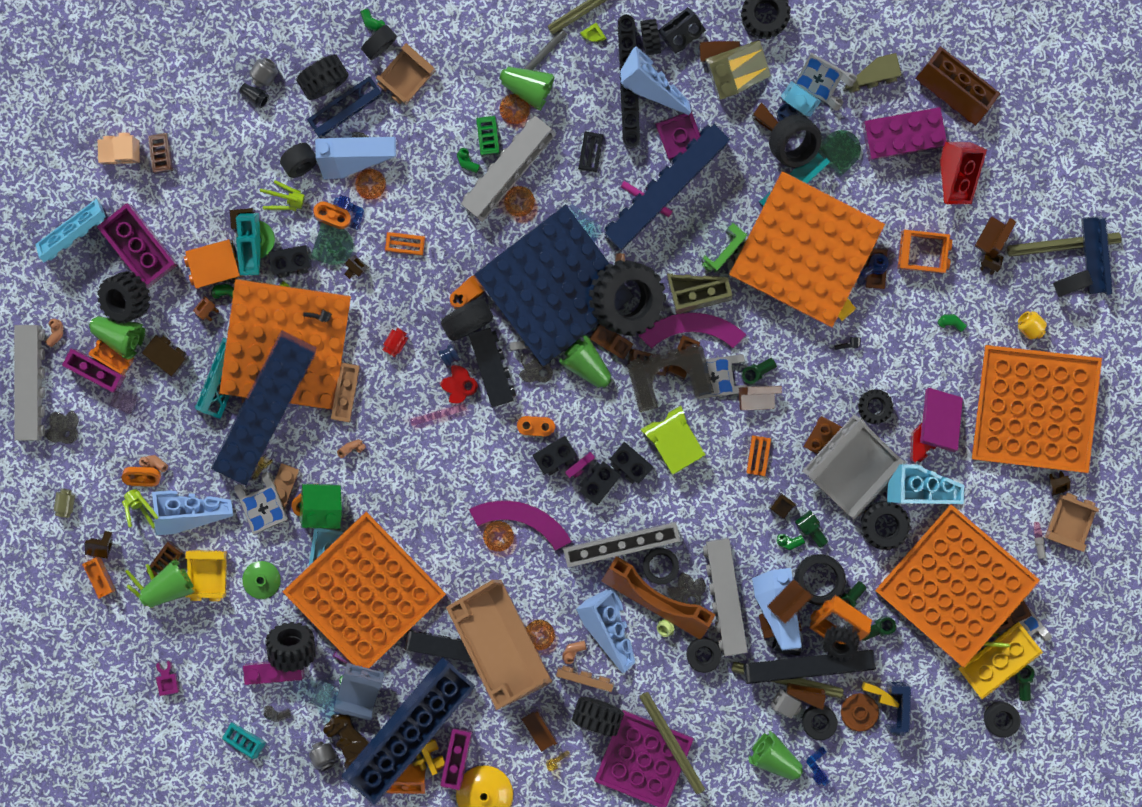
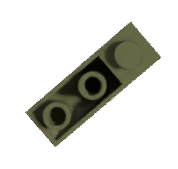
(881, 69)

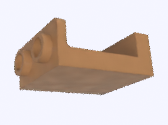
(405, 75)
(1071, 521)

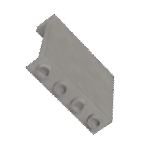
(853, 467)

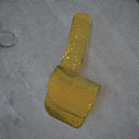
(261, 465)
(551, 763)

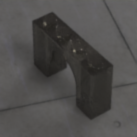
(643, 374)

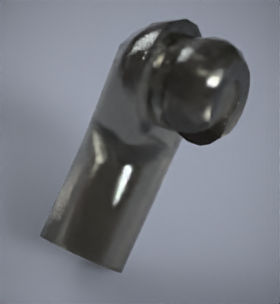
(273, 715)

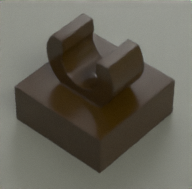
(992, 263)
(355, 266)
(1060, 484)

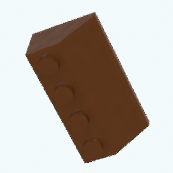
(958, 86)

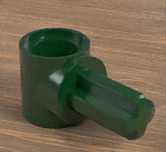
(759, 370)
(809, 526)
(854, 593)
(876, 629)
(1024, 684)

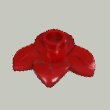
(456, 384)

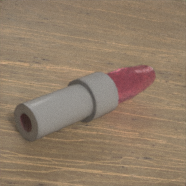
(1039, 540)

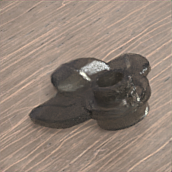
(532, 369)
(60, 425)
(686, 588)

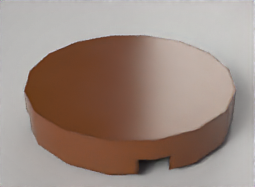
(859, 712)

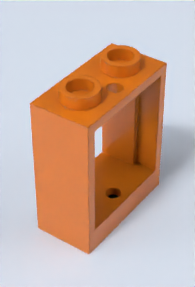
(946, 246)
(860, 622)

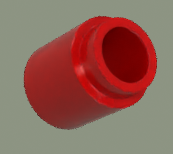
(395, 342)

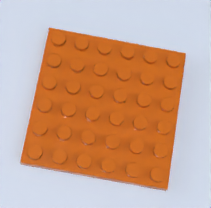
(806, 249)
(255, 323)
(1036, 408)
(957, 585)
(364, 592)

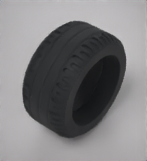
(805, 151)
(466, 319)
(834, 564)

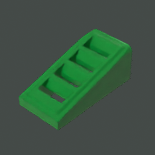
(488, 151)

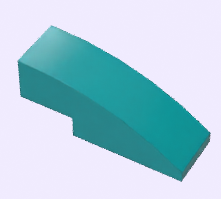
(248, 243)

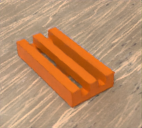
(391, 234)
(766, 454)

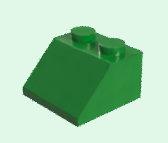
(320, 506)

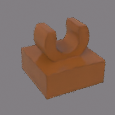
(204, 308)

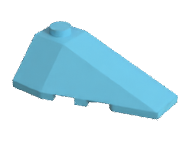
(918, 485)

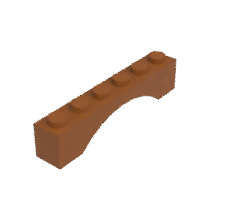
(686, 616)

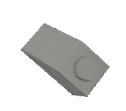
(786, 704)

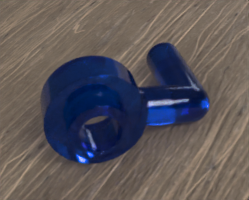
(344, 202)
(874, 267)
(819, 776)

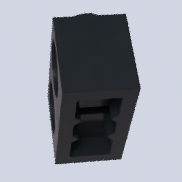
(680, 27)
(290, 256)
(552, 451)
(633, 459)
(603, 485)

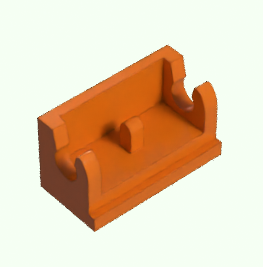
(110, 358)
(99, 577)

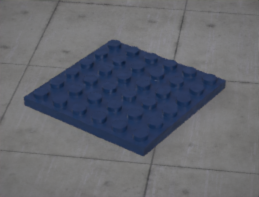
(546, 284)

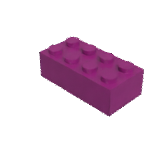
(904, 134)
(137, 245)

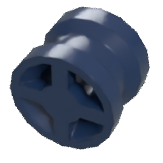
(782, 113)
(449, 355)

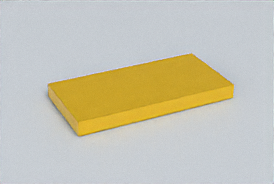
(998, 664)

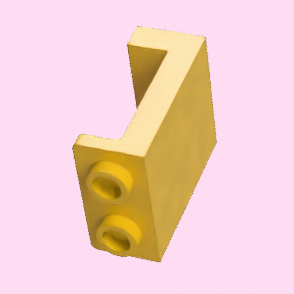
(207, 574)

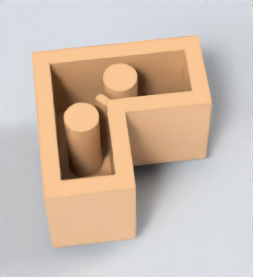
(118, 149)

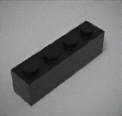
(491, 367)

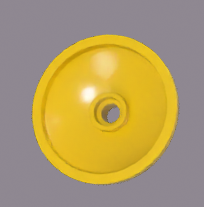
(488, 781)

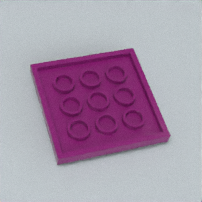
(641, 761)

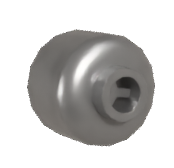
(263, 72)
(322, 756)

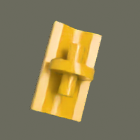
(433, 764)

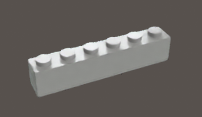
(508, 168)
(28, 382)
(621, 544)
(726, 597)

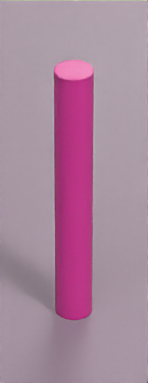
(634, 191)

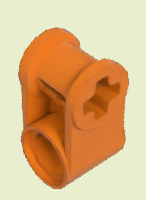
(470, 290)

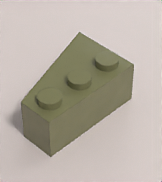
(697, 291)

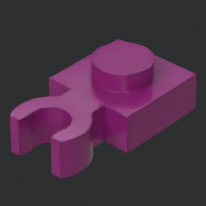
(576, 469)
(167, 682)

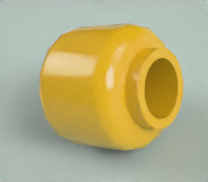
(1032, 325)

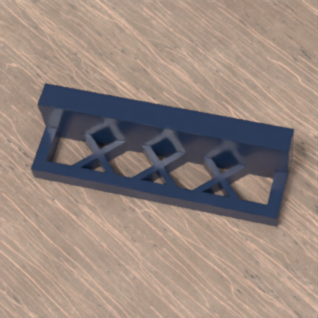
(346, 113)
(1097, 254)

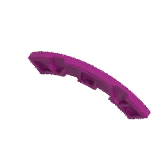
(693, 323)
(522, 513)

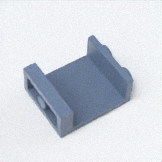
(358, 691)

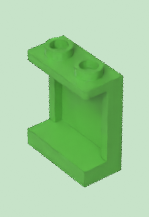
(738, 235)

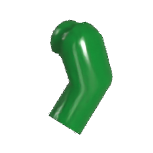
(369, 22)
(465, 161)
(223, 289)
(951, 319)
(789, 543)

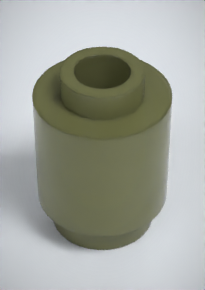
(64, 503)

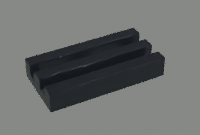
(588, 168)

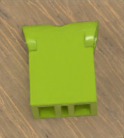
(674, 440)

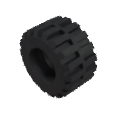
(765, 30)
(322, 77)
(113, 302)
(902, 525)
(290, 647)
(597, 716)

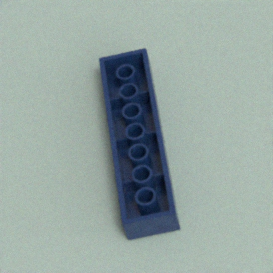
(667, 187)
(263, 407)
(408, 731)

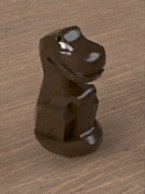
(350, 740)

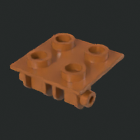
(821, 434)

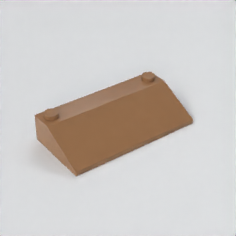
(498, 644)

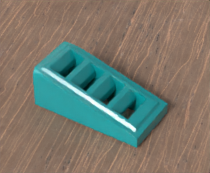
(246, 735)

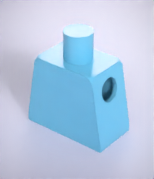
(800, 99)

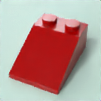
(960, 171)

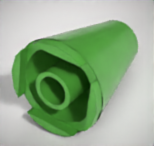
(528, 84)
(119, 337)
(586, 363)
(167, 586)
(775, 757)

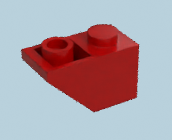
(917, 449)

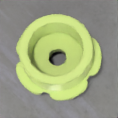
(665, 628)

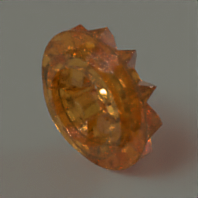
(507, 114)
(377, 190)
(511, 196)
(489, 535)
(548, 631)

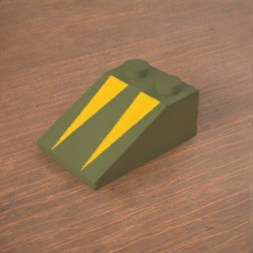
(738, 69)

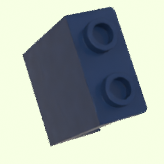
(903, 712)

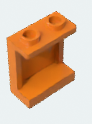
(212, 263)

